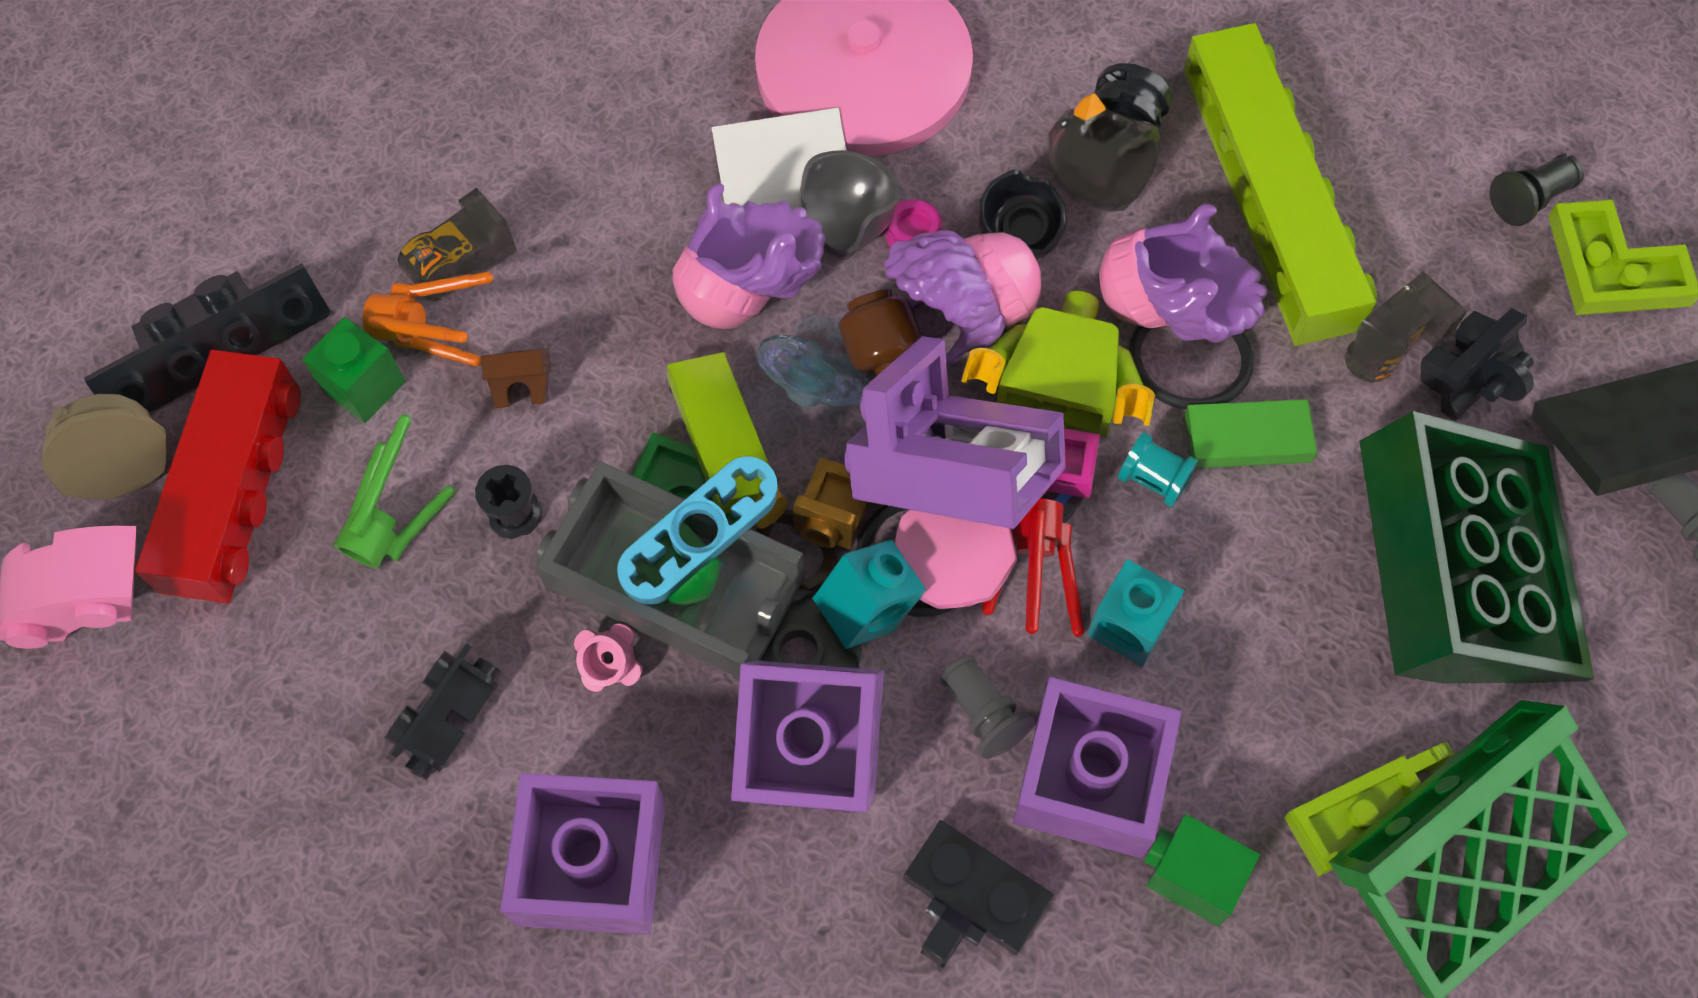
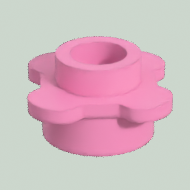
(591, 664)

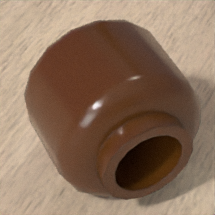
(878, 330)

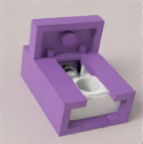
(947, 450)

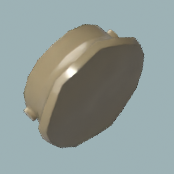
(103, 447)

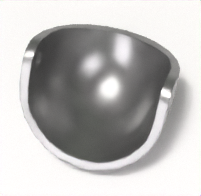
(849, 198)

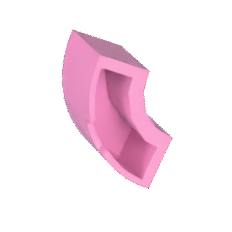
(67, 585)

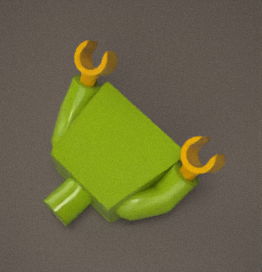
(1065, 366)

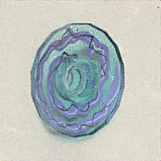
(809, 372)

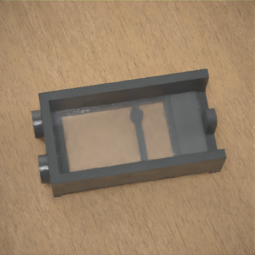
(612, 513)

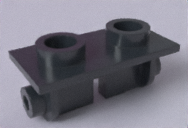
(424, 732)

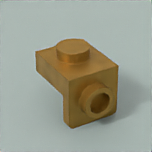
(827, 510)

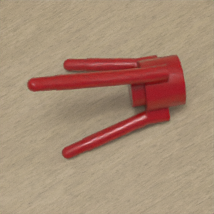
(1036, 538)

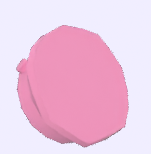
(955, 557)

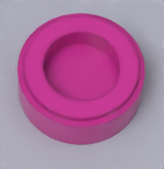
(911, 219)

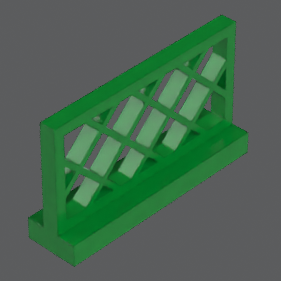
(1463, 794)

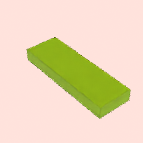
(716, 419)

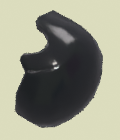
(1025, 209)

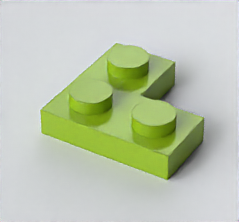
(1607, 274)

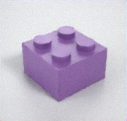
(807, 735)
(1098, 768)
(584, 854)

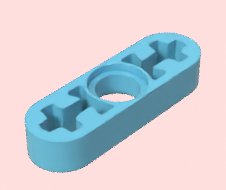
(745, 510)

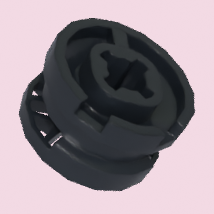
(1134, 94)

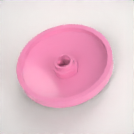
(885, 64)

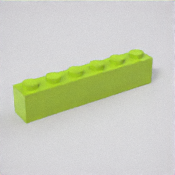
(1278, 185)

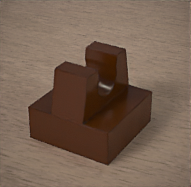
(524, 366)

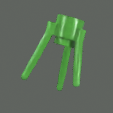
(368, 531)

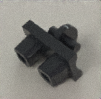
(1489, 367)

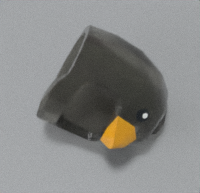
(1102, 155)

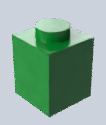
(354, 369)
(1200, 869)

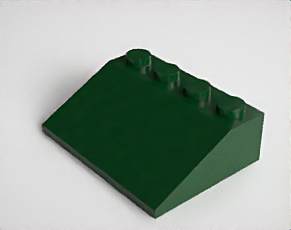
(1472, 556)

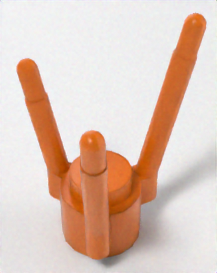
(403, 320)

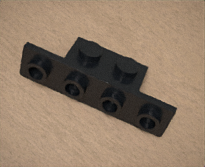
(219, 317)

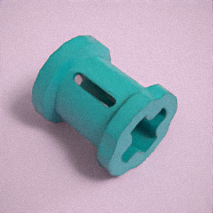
(1157, 469)

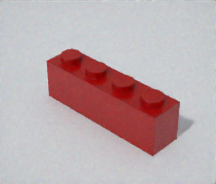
(219, 478)

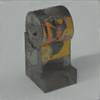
(461, 245)
(1412, 314)

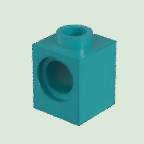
(868, 593)
(1135, 612)

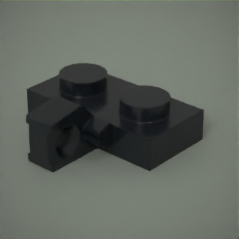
(973, 895)

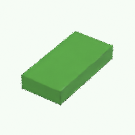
(1250, 433)

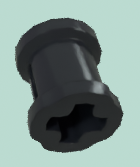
(512, 491)

